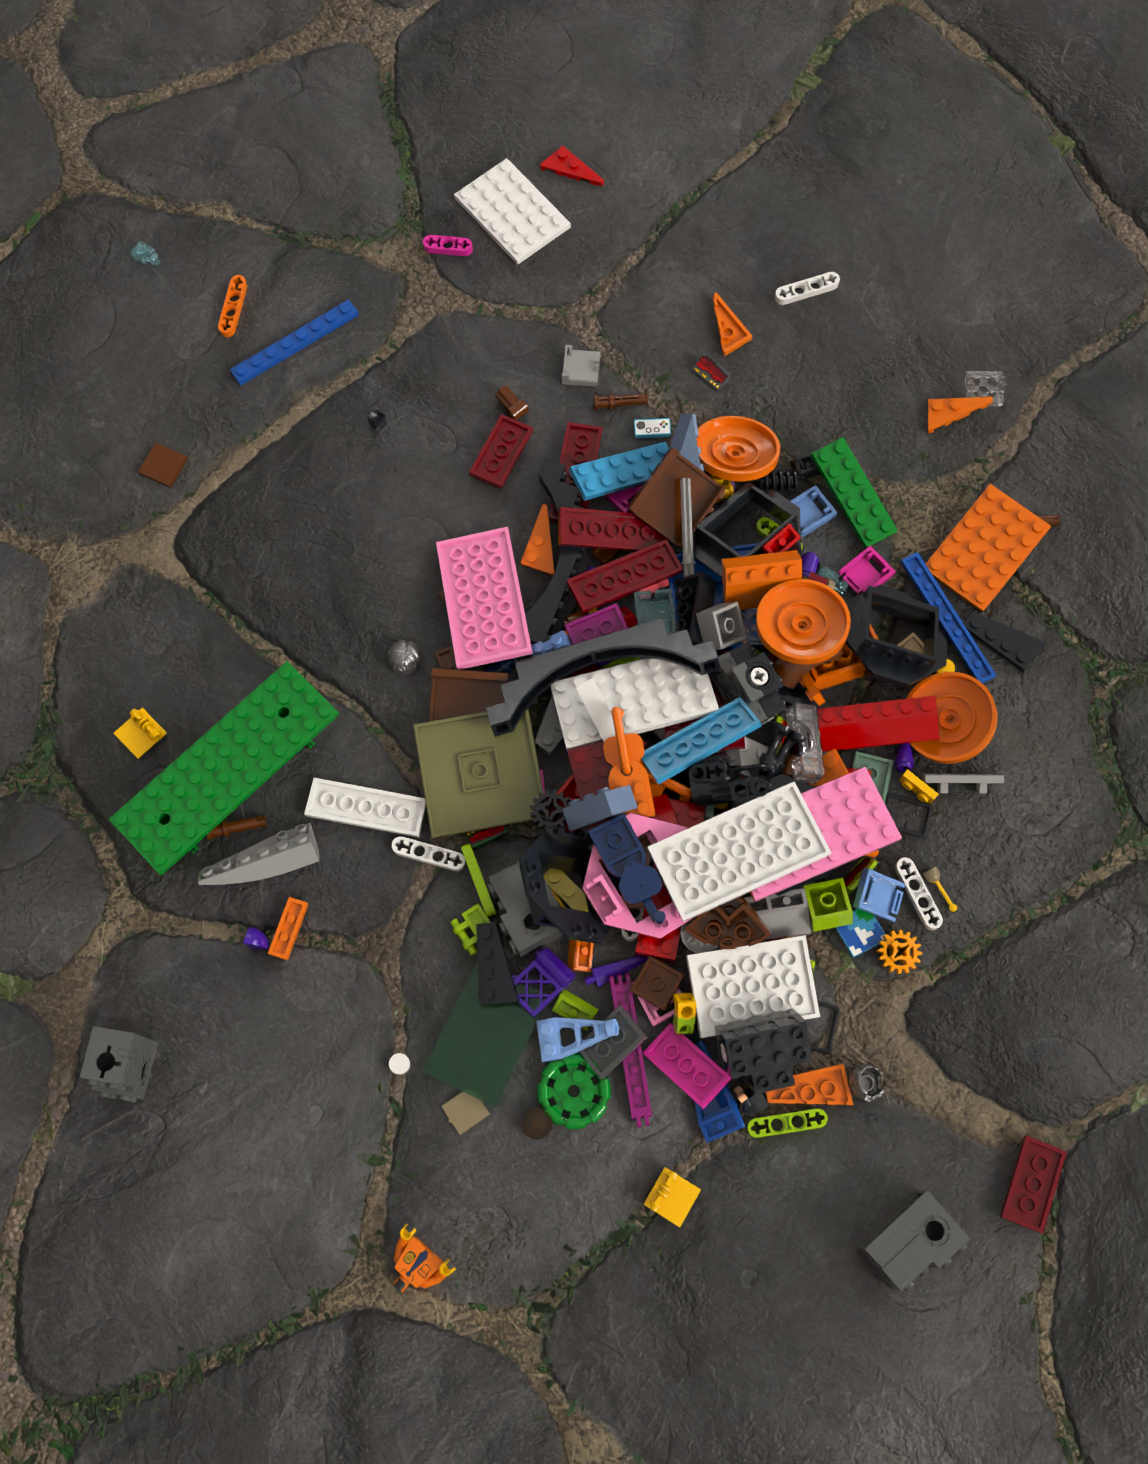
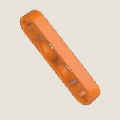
(232, 306)

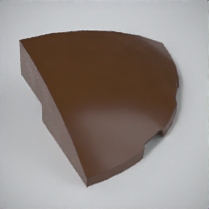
(729, 925)

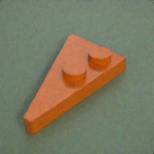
(731, 330)
(946, 411)
(539, 552)

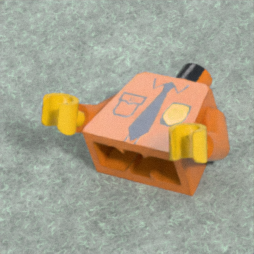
(417, 1263)

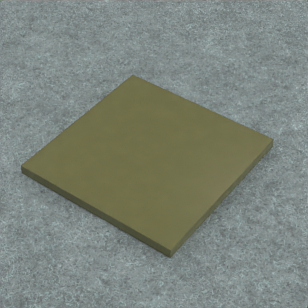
(475, 777)

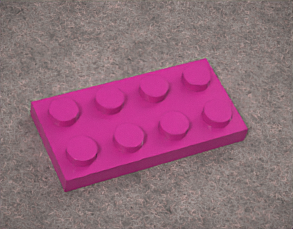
(687, 1066)

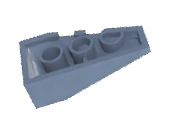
(686, 439)

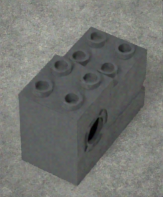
(516, 912)
(118, 1063)
(913, 1241)

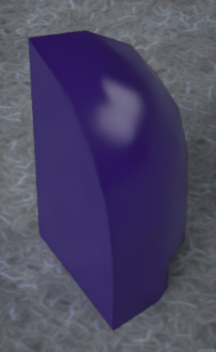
(256, 939)

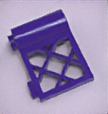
(554, 972)

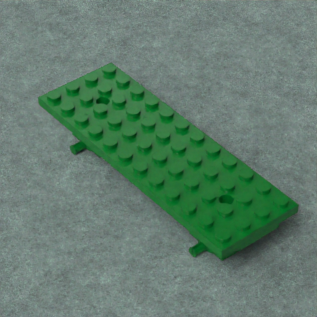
(223, 768)

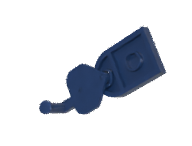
(620, 847)

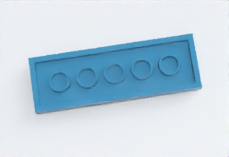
(617, 471)
(700, 740)

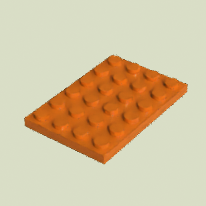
(986, 547)

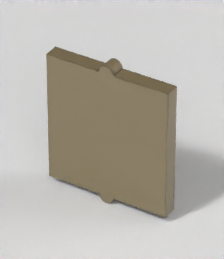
(465, 1111)

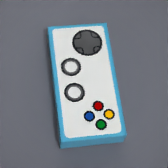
(652, 428)

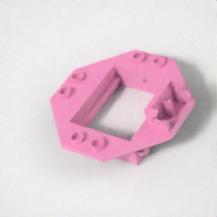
(606, 898)

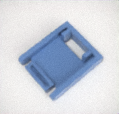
(810, 515)
(881, 895)

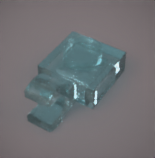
(144, 253)
(840, 585)

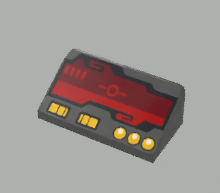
(711, 372)

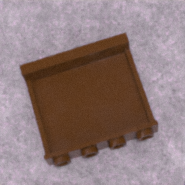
(660, 496)
(464, 692)

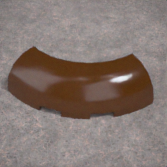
(792, 673)

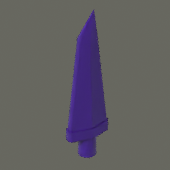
(601, 973)

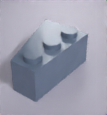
(599, 807)

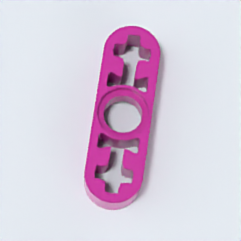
(459, 251)

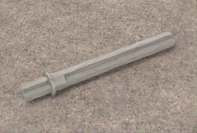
(687, 536)

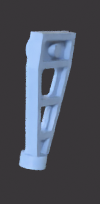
(550, 1037)

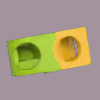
(684, 1013)

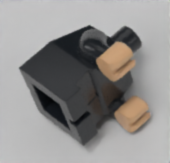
(749, 1102)

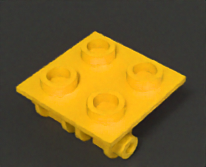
(140, 732)
(672, 1197)

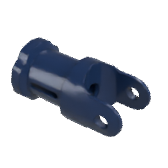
(502, 666)

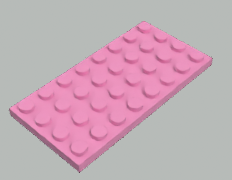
(483, 598)
(851, 822)

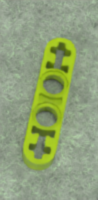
(478, 880)
(786, 1121)

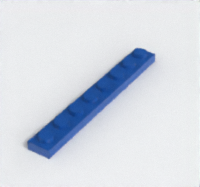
(294, 342)
(948, 618)

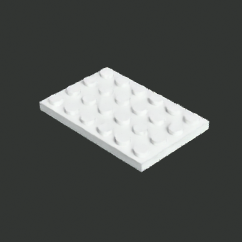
(512, 211)
(752, 982)

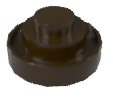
(536, 1123)

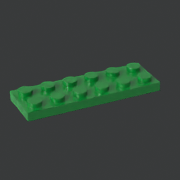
(854, 493)

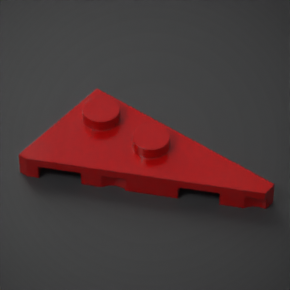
(567, 164)

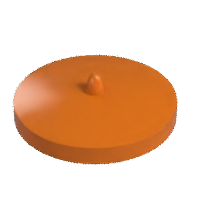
(737, 448)
(803, 621)
(964, 717)

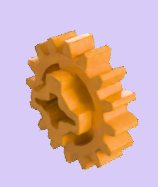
(893, 947)

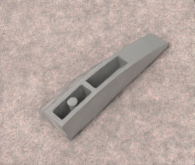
(266, 859)
(784, 914)

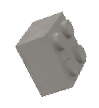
(721, 625)

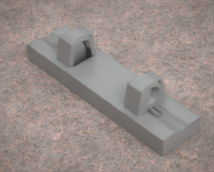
(980, 779)

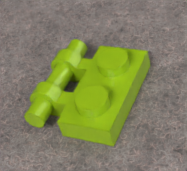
(472, 917)

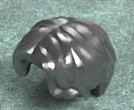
(403, 657)
(865, 1082)

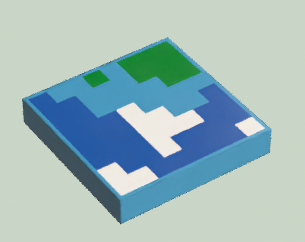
(862, 934)

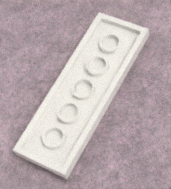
(366, 807)

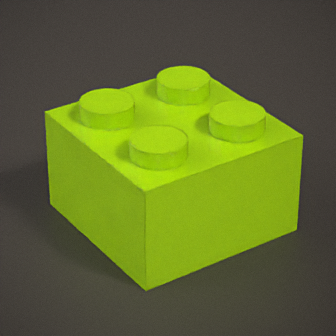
(828, 904)

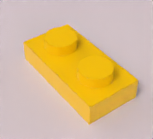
(913, 783)

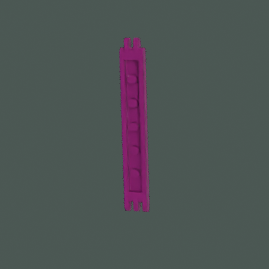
(633, 1063)

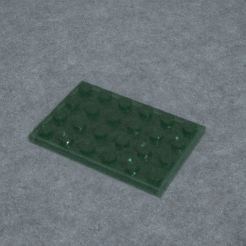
(482, 1043)

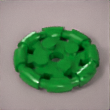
(568, 1103)

